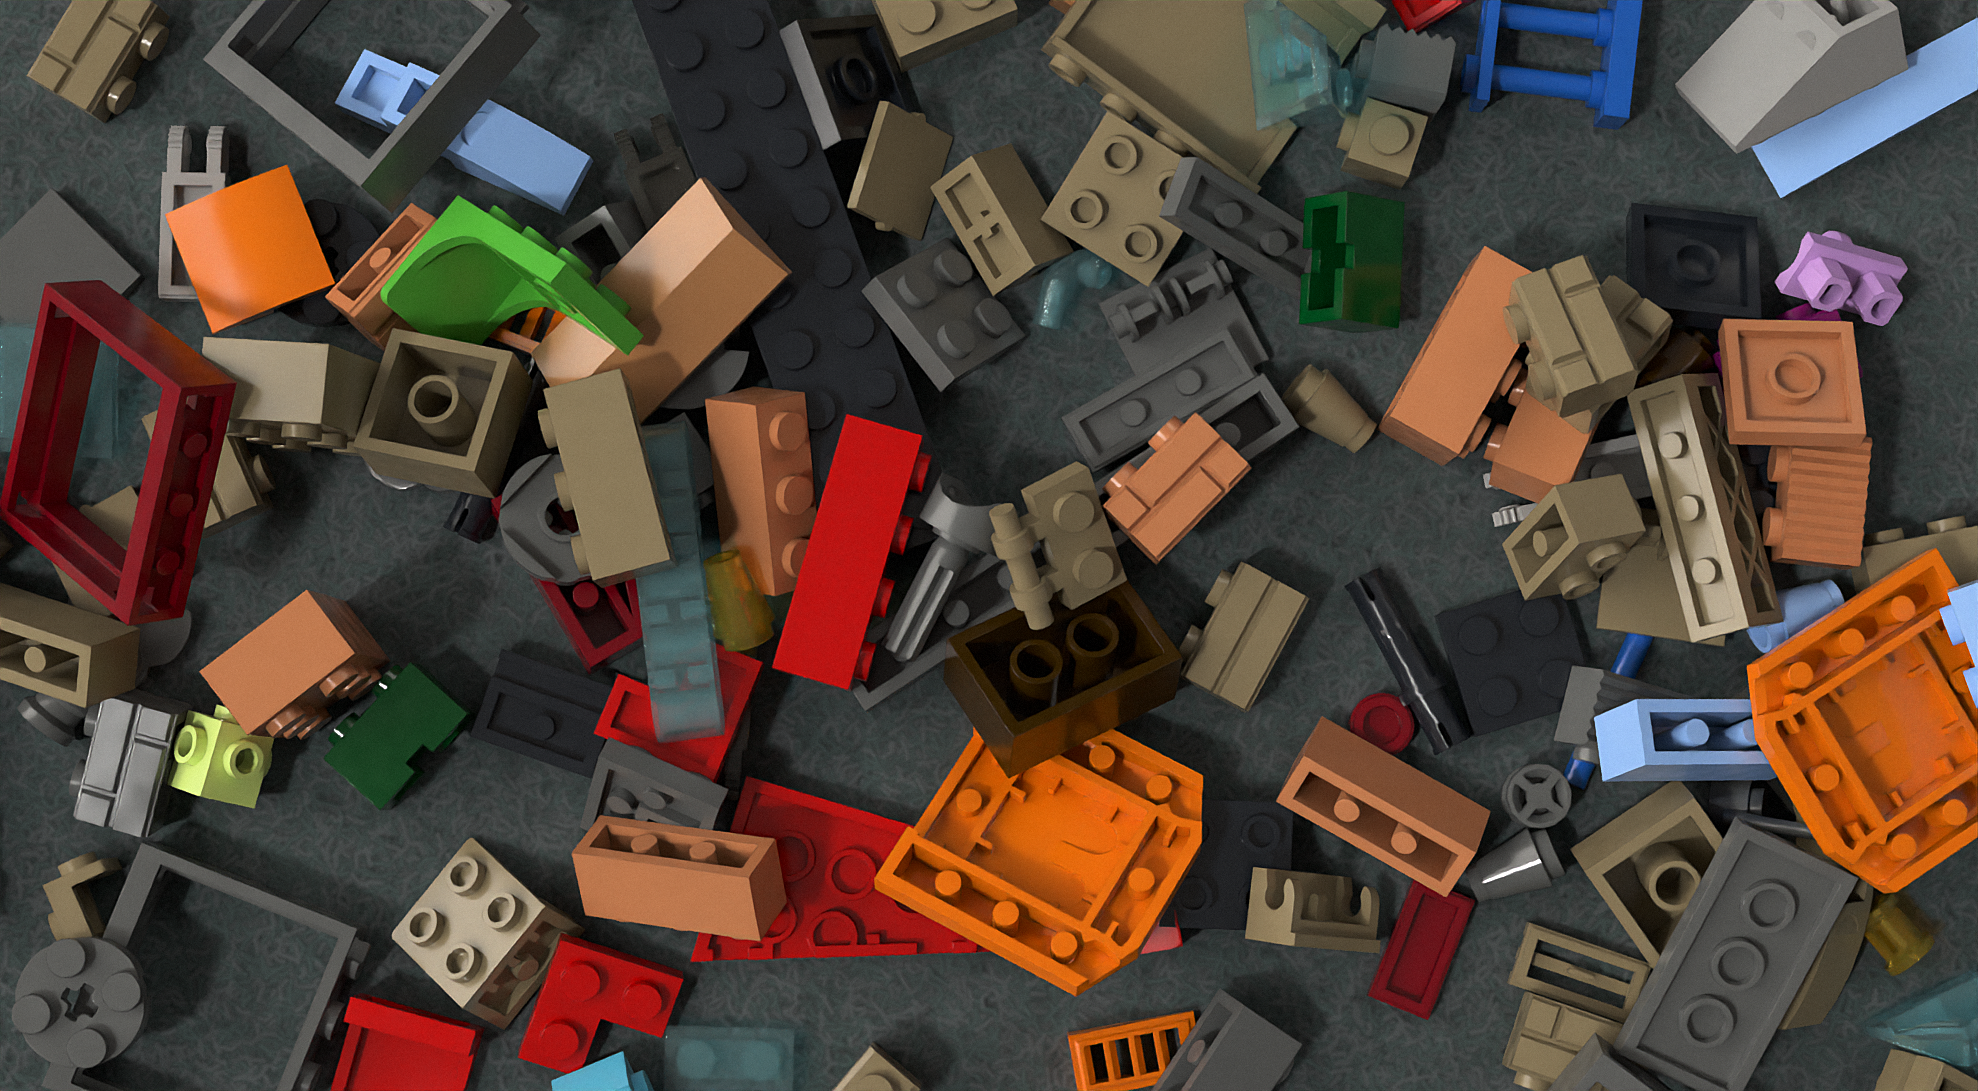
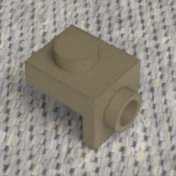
(71, 899)

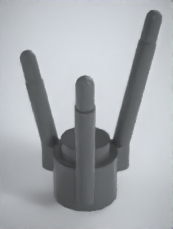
(1749, 803)

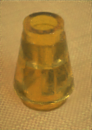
(736, 603)

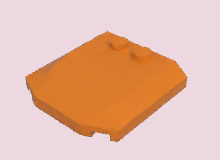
(1876, 727)
(1056, 862)

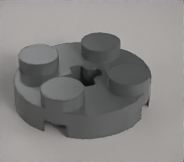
(526, 524)
(45, 1014)

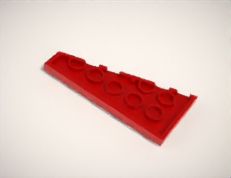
(828, 878)

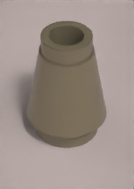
(1328, 409)

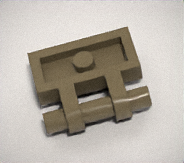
(1072, 536)

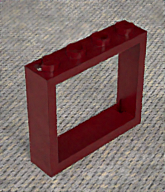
(157, 568)

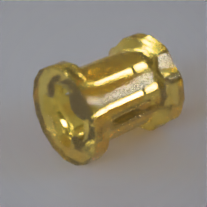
(1895, 935)

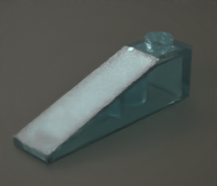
(1293, 69)

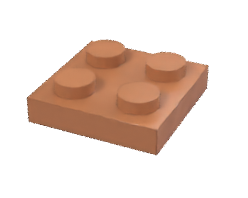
(1791, 383)

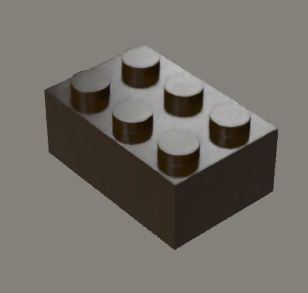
(1062, 683)

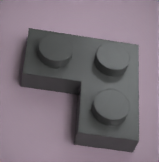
(644, 788)

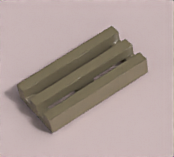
(1526, 956)

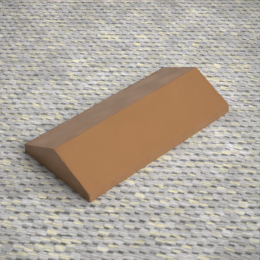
(686, 293)

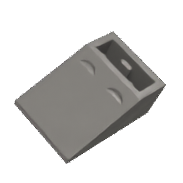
(1792, 64)

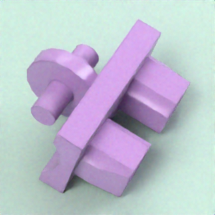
(1844, 277)

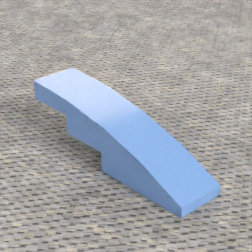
(1935, 80)

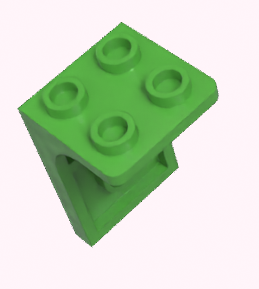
(485, 269)

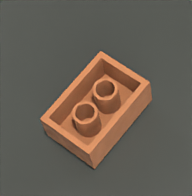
(1459, 366)
(297, 667)

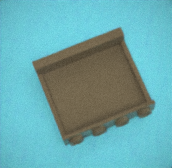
(1188, 71)

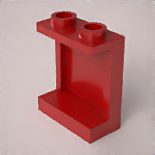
(404, 1048)

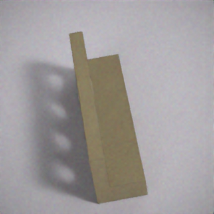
(1704, 506)

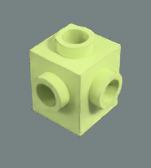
(220, 759)

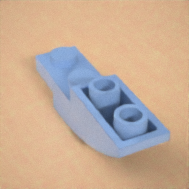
(492, 144)

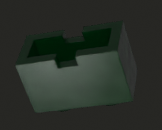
(1353, 262)
(391, 736)

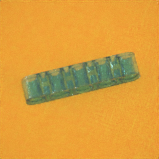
(676, 602)

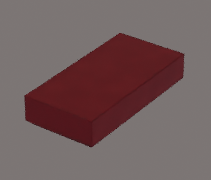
(1420, 949)

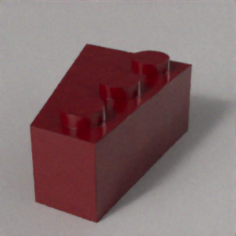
(596, 620)

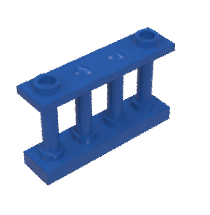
(1603, 90)

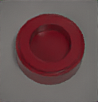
(1382, 722)

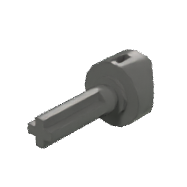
(960, 529)

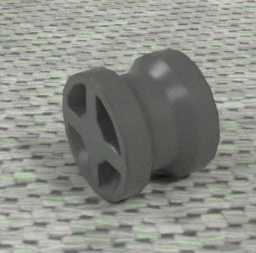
(53, 717)
(1552, 794)

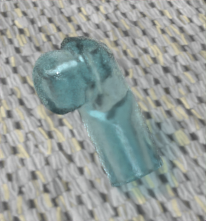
(1066, 279)

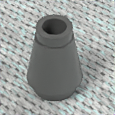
(1516, 867)

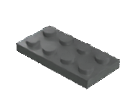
(1735, 960)

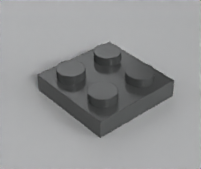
(943, 313)

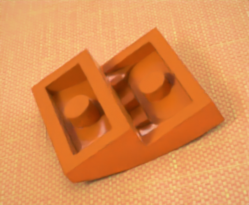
(250, 249)

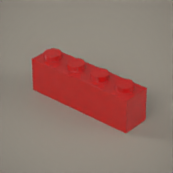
(850, 552)

